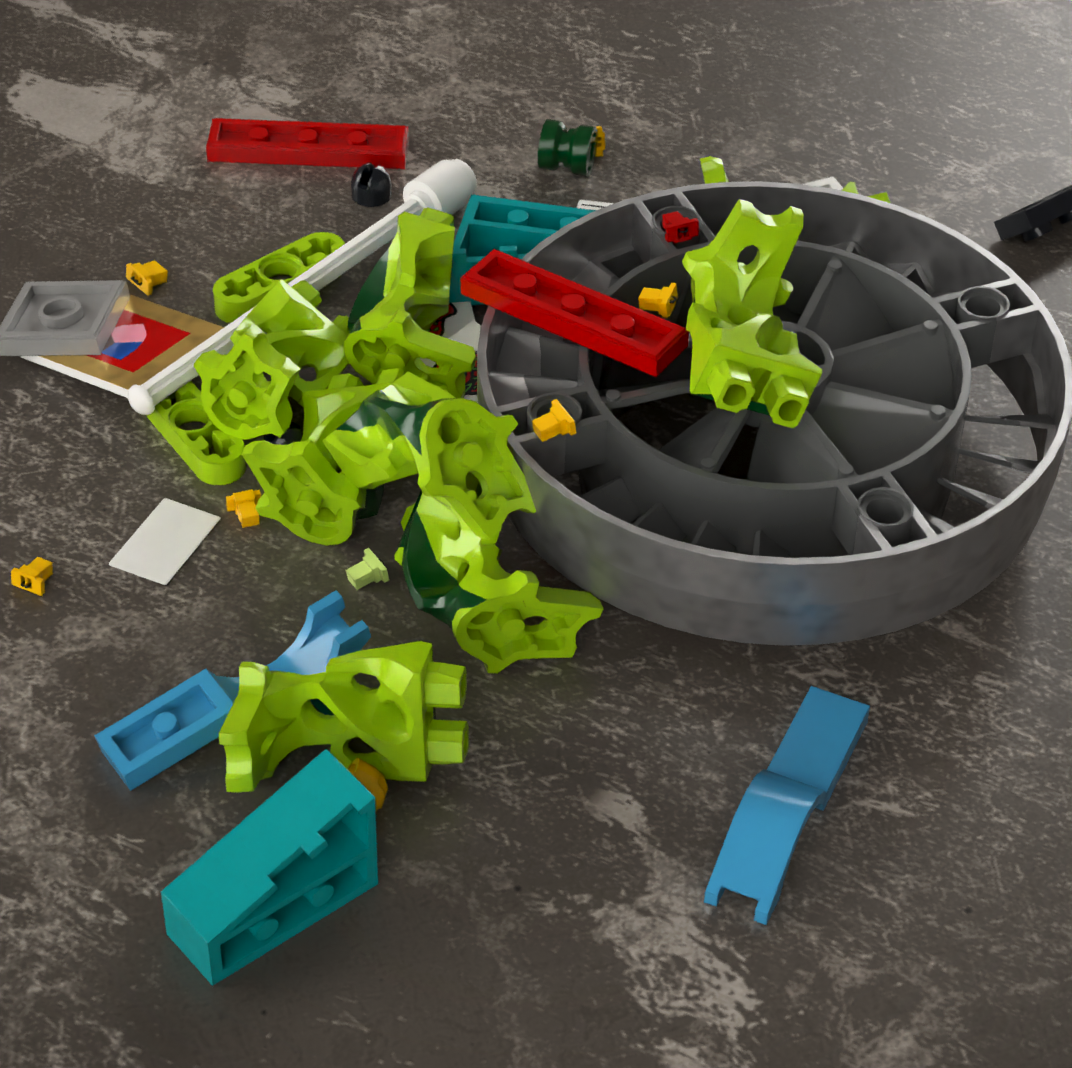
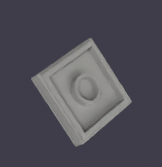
(63, 318)

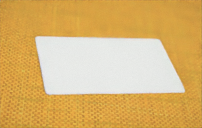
(164, 541)

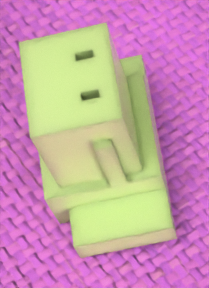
(367, 571)

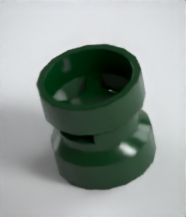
(572, 148)

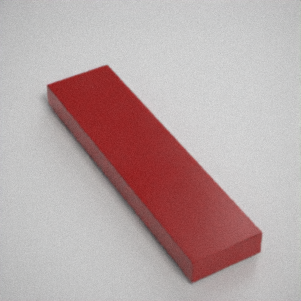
(307, 143)
(575, 312)

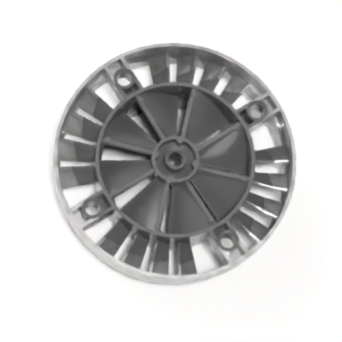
(836, 515)

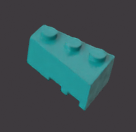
(504, 226)
(276, 871)

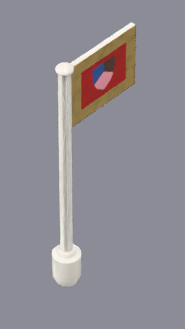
(157, 346)

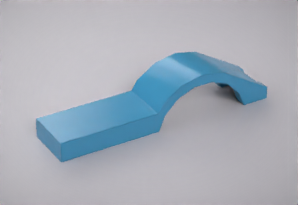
(197, 708)
(783, 798)

